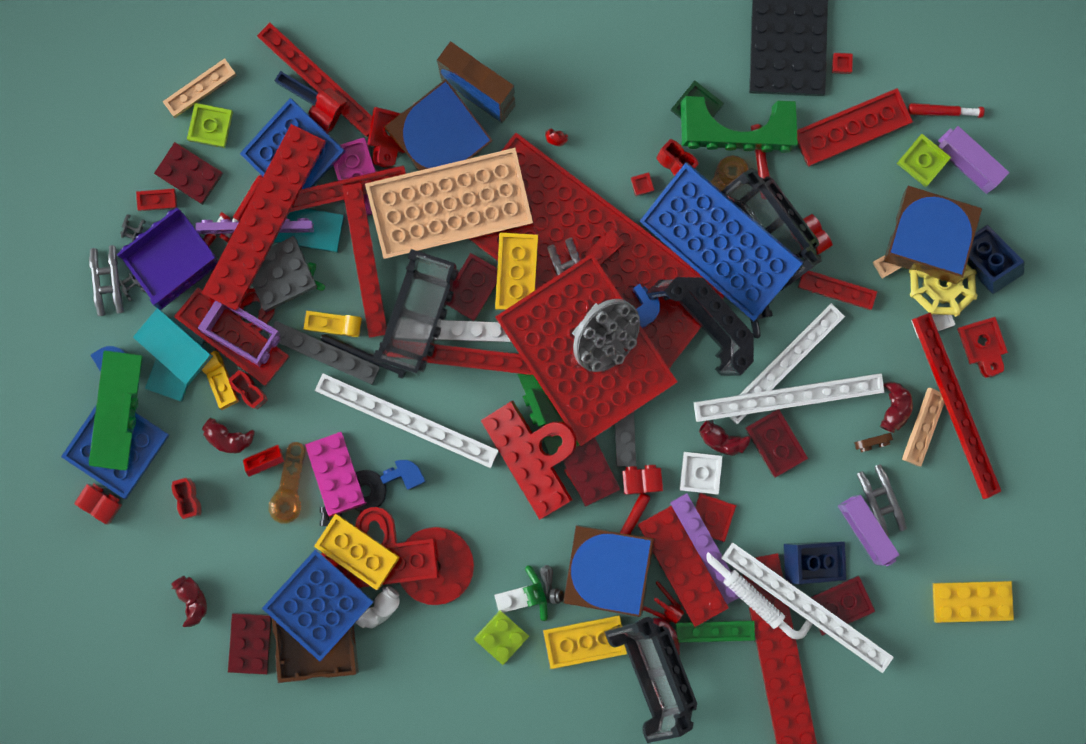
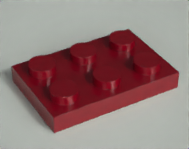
(188, 173)
(473, 287)
(776, 443)
(590, 472)
(846, 601)
(249, 643)

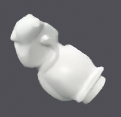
(384, 607)

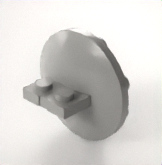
(605, 333)

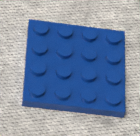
(267, 141)
(145, 445)
(317, 605)

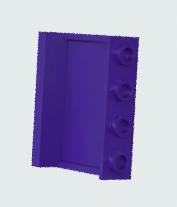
(168, 258)

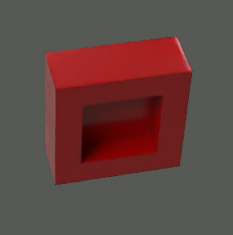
(842, 63)
(642, 184)

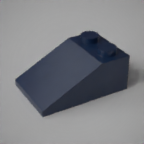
(994, 260)
(815, 562)

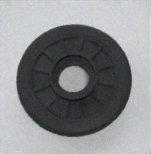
(378, 489)

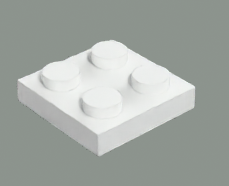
(700, 473)

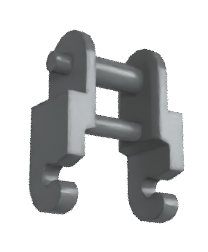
(125, 226)
(126, 289)

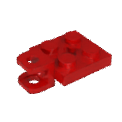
(384, 144)
(985, 355)

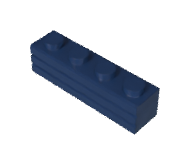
(296, 88)

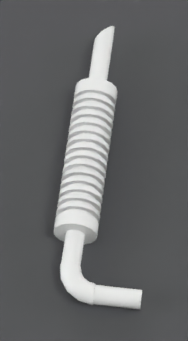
(757, 601)

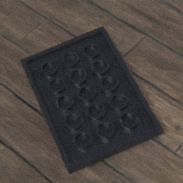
(788, 47)

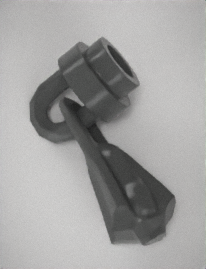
(555, 595)

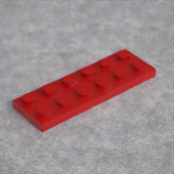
(853, 127)
(683, 566)

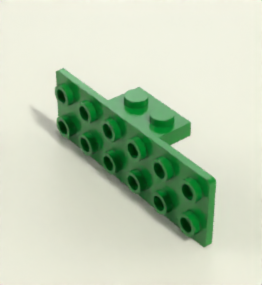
(115, 410)
(542, 410)

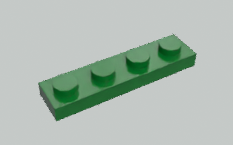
(716, 631)

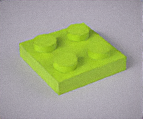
(209, 125)
(923, 160)
(501, 637)

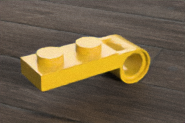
(332, 323)
(219, 382)

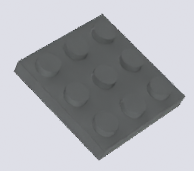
(283, 275)

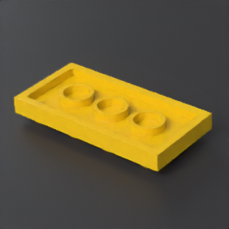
(515, 268)
(356, 552)
(973, 601)
(581, 642)

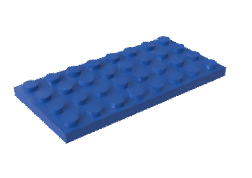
(721, 241)

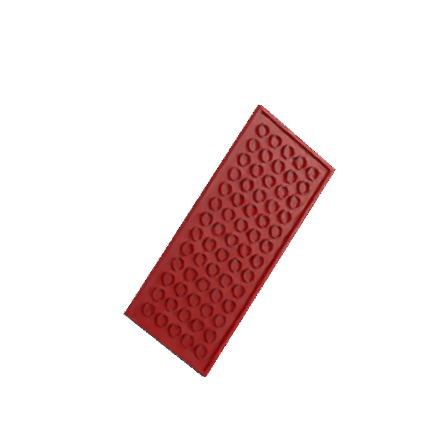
(569, 209)

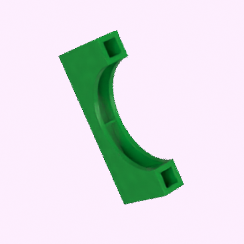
(702, 130)

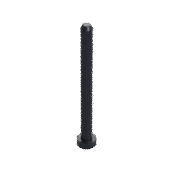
(360, 353)

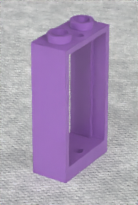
(972, 159)
(214, 314)
(868, 531)

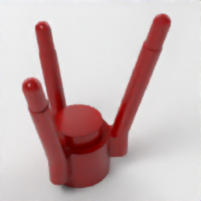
(672, 612)

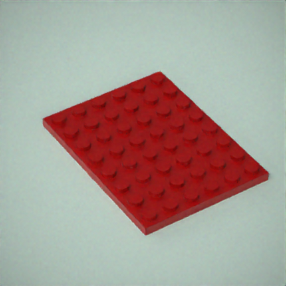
(543, 336)

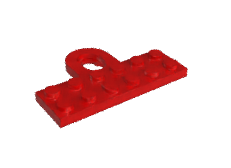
(237, 332)
(526, 458)
(416, 558)

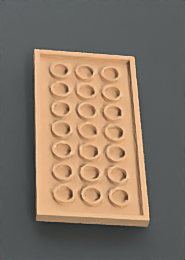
(449, 203)

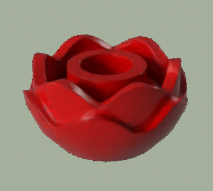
(556, 138)

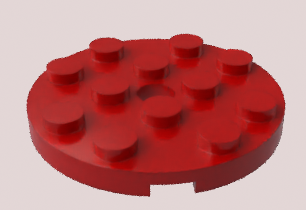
(455, 569)

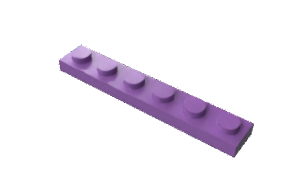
(228, 227)
(702, 541)

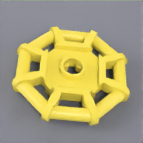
(943, 294)

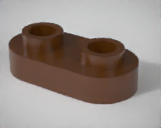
(882, 440)

